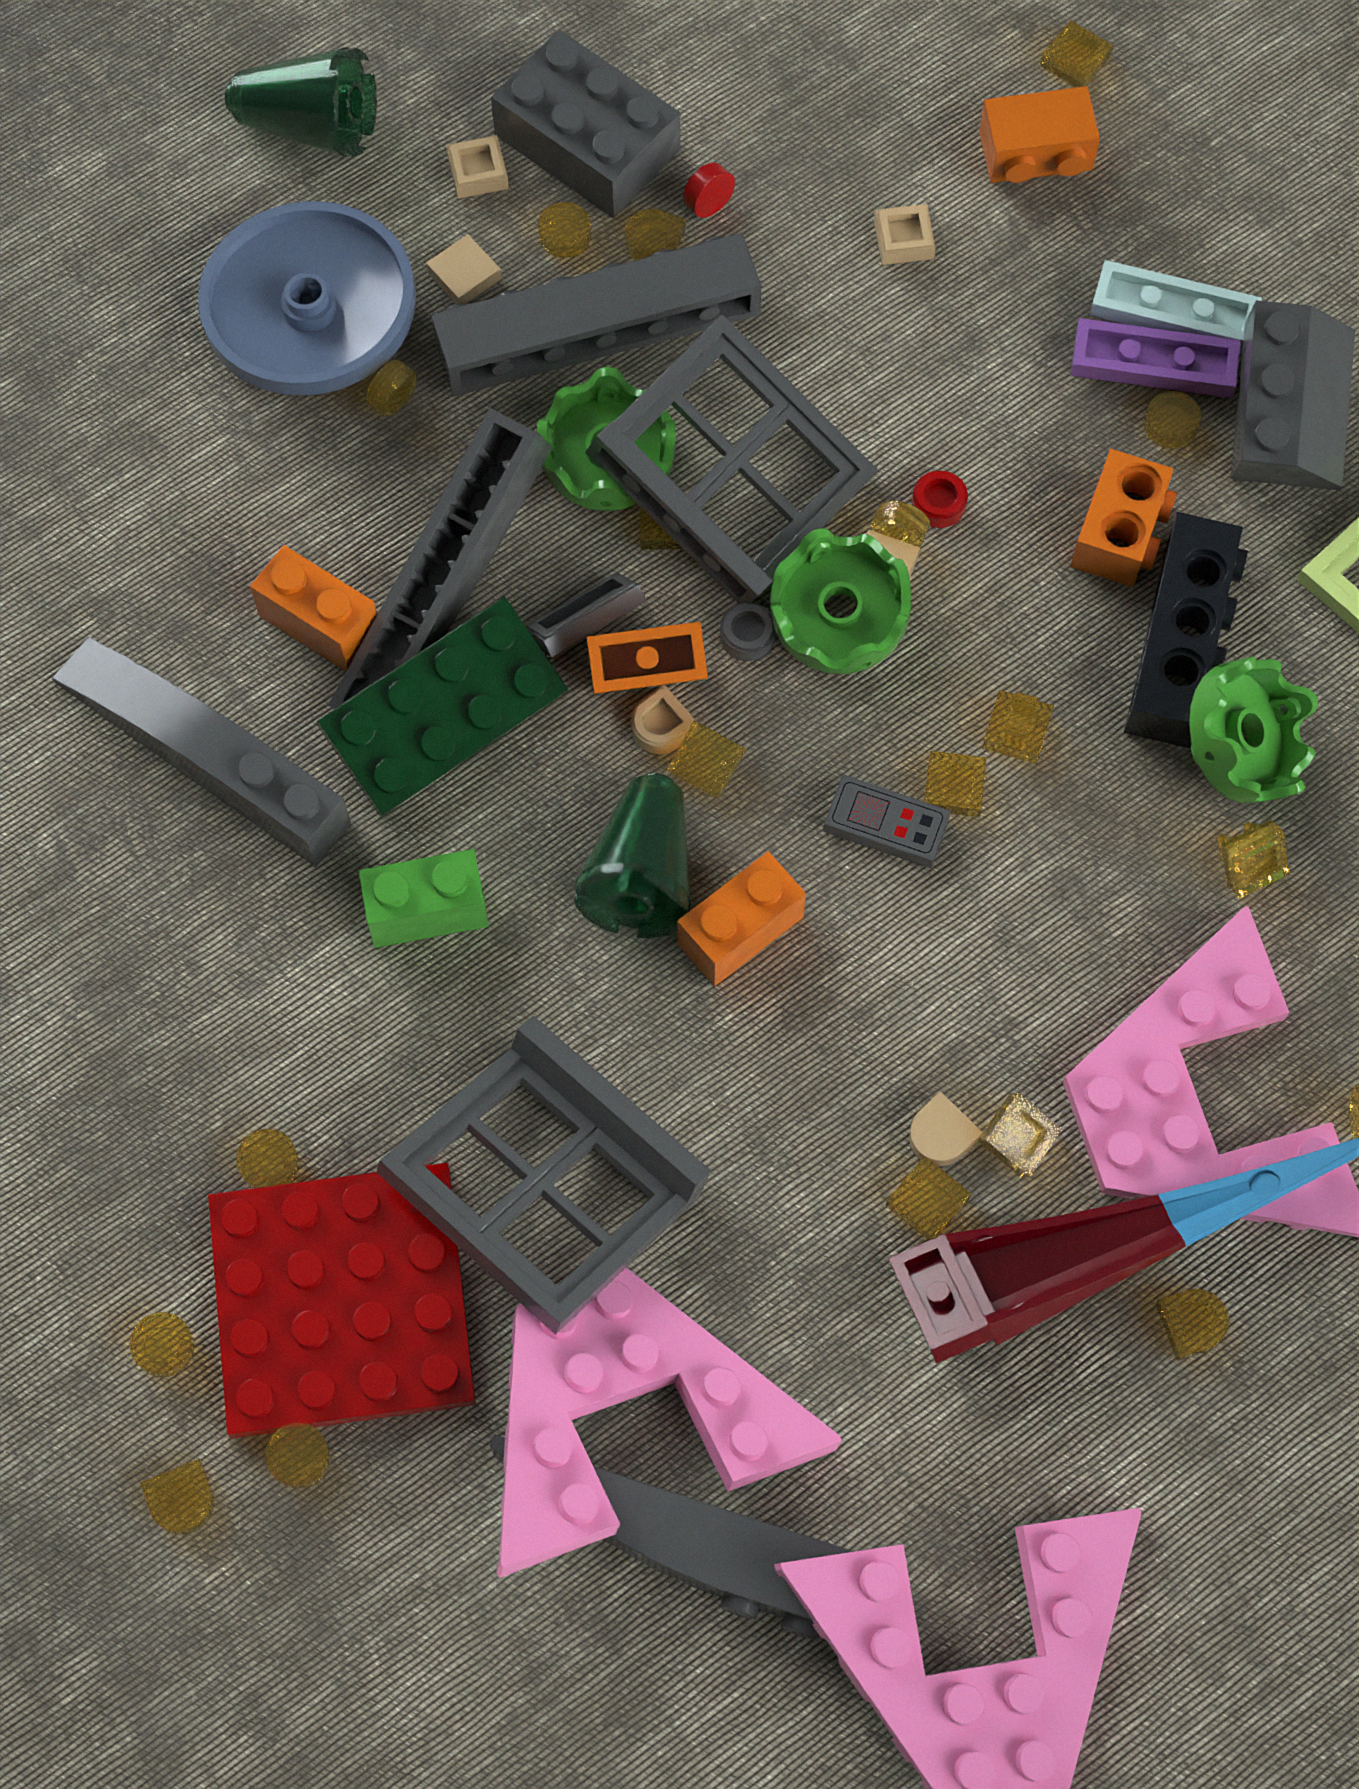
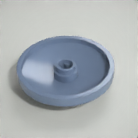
(307, 298)

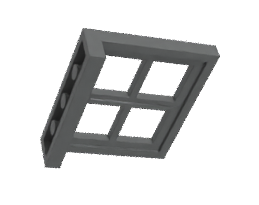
(680, 512)
(601, 1122)

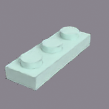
(1169, 303)

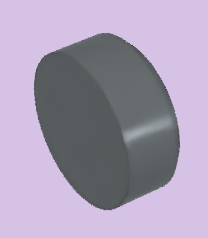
(747, 631)

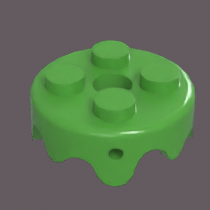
(573, 424)
(845, 566)
(1268, 710)

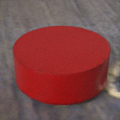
(708, 189)
(940, 497)

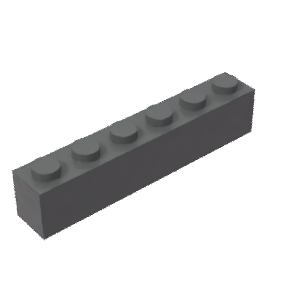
(596, 313)

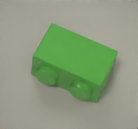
(423, 898)

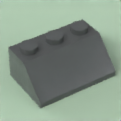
(1293, 397)

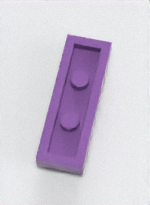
(1155, 358)

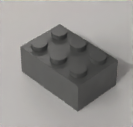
(586, 123)

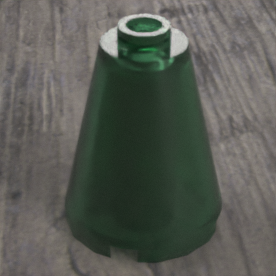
(309, 99)
(639, 862)

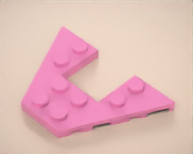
(1142, 1108)
(607, 1354)
(991, 1722)

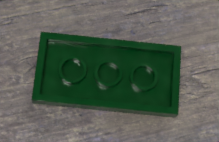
(441, 706)

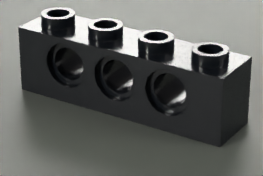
(1199, 550)

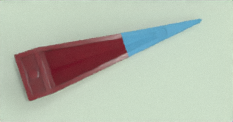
(1022, 1273)

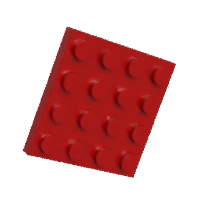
(336, 1305)

